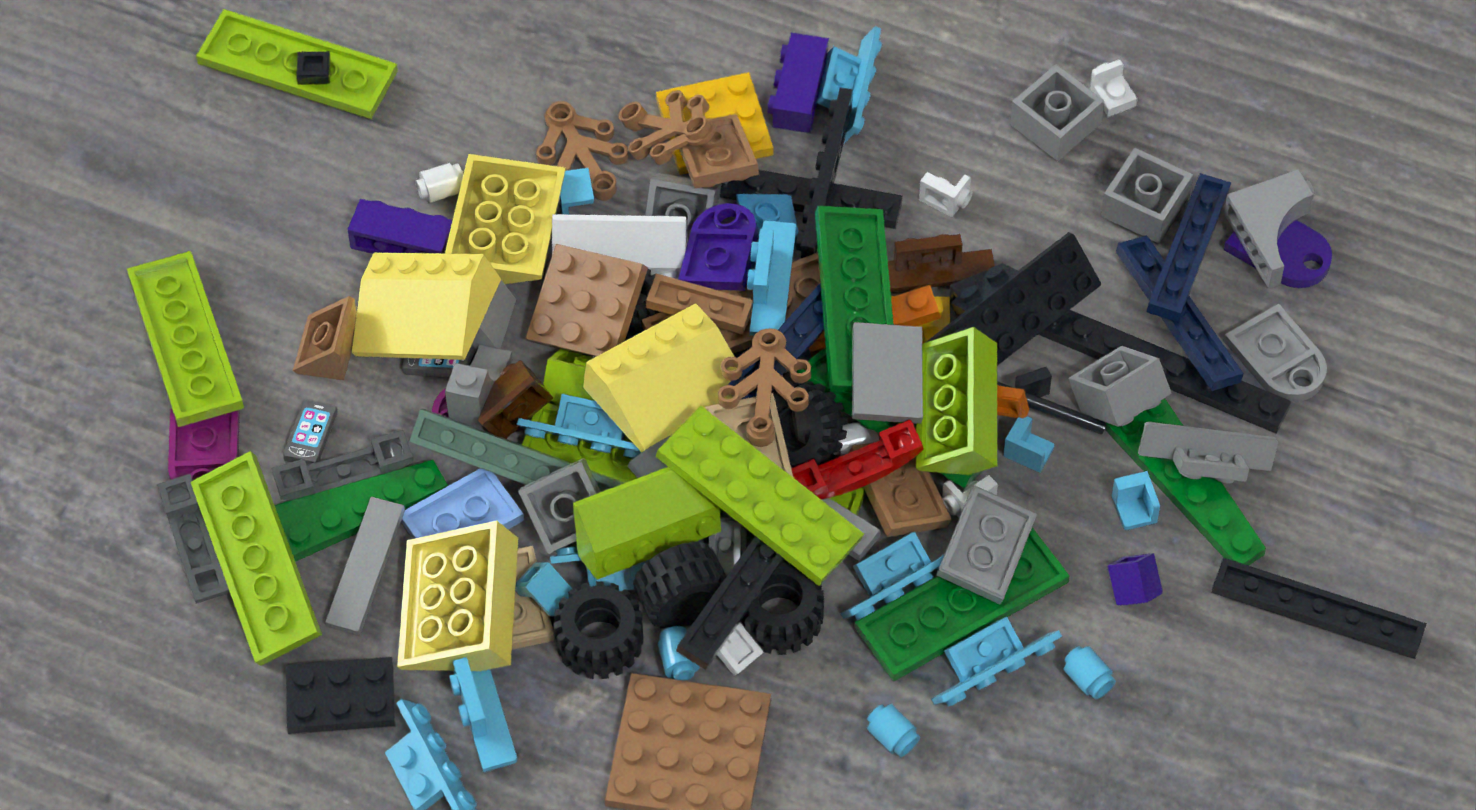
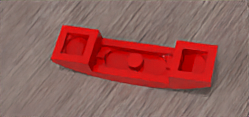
(862, 466)

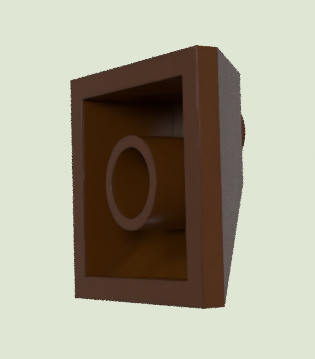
(512, 397)

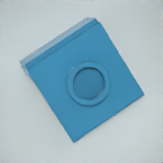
(769, 208)

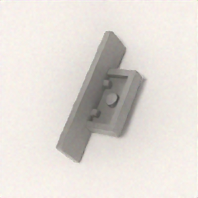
(1208, 451)

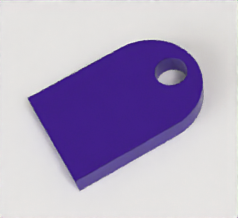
(1295, 246)
(718, 252)

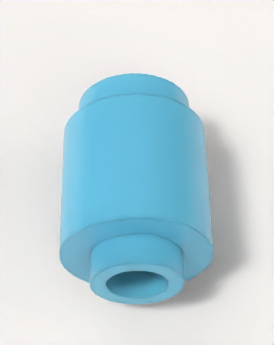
(674, 664)
(1089, 672)
(893, 730)

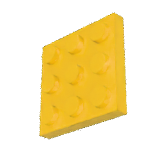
(725, 97)

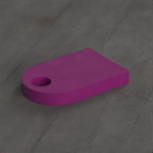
(202, 445)

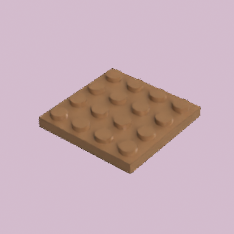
(687, 746)

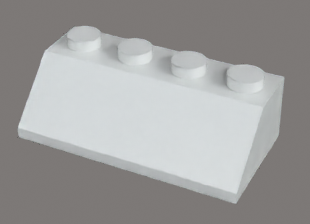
(648, 240)

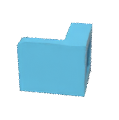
(576, 189)
(1026, 447)
(1135, 500)
(544, 586)

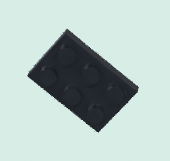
(340, 695)

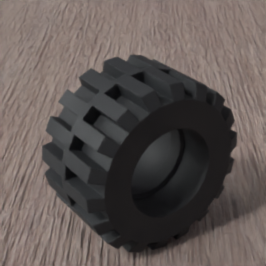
(824, 422)
(678, 584)
(598, 605)
(788, 629)

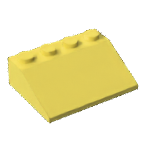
(506, 215)
(422, 305)
(660, 376)
(459, 599)

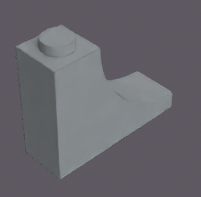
(1261, 216)
(471, 384)

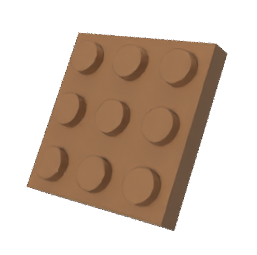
(586, 301)

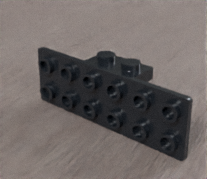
(1021, 303)

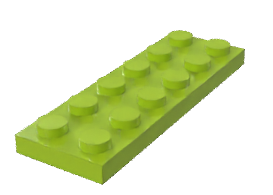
(270, 55)
(185, 339)
(759, 495)
(256, 558)

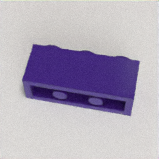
(798, 82)
(396, 230)

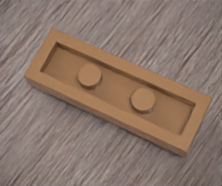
(675, 295)

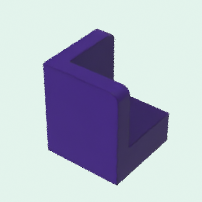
(1135, 579)

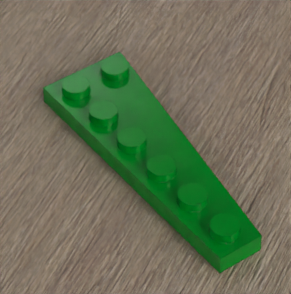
(1201, 500)
(337, 513)

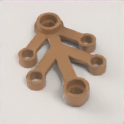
(695, 132)
(582, 146)
(765, 379)

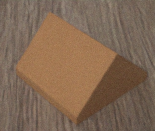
(327, 341)

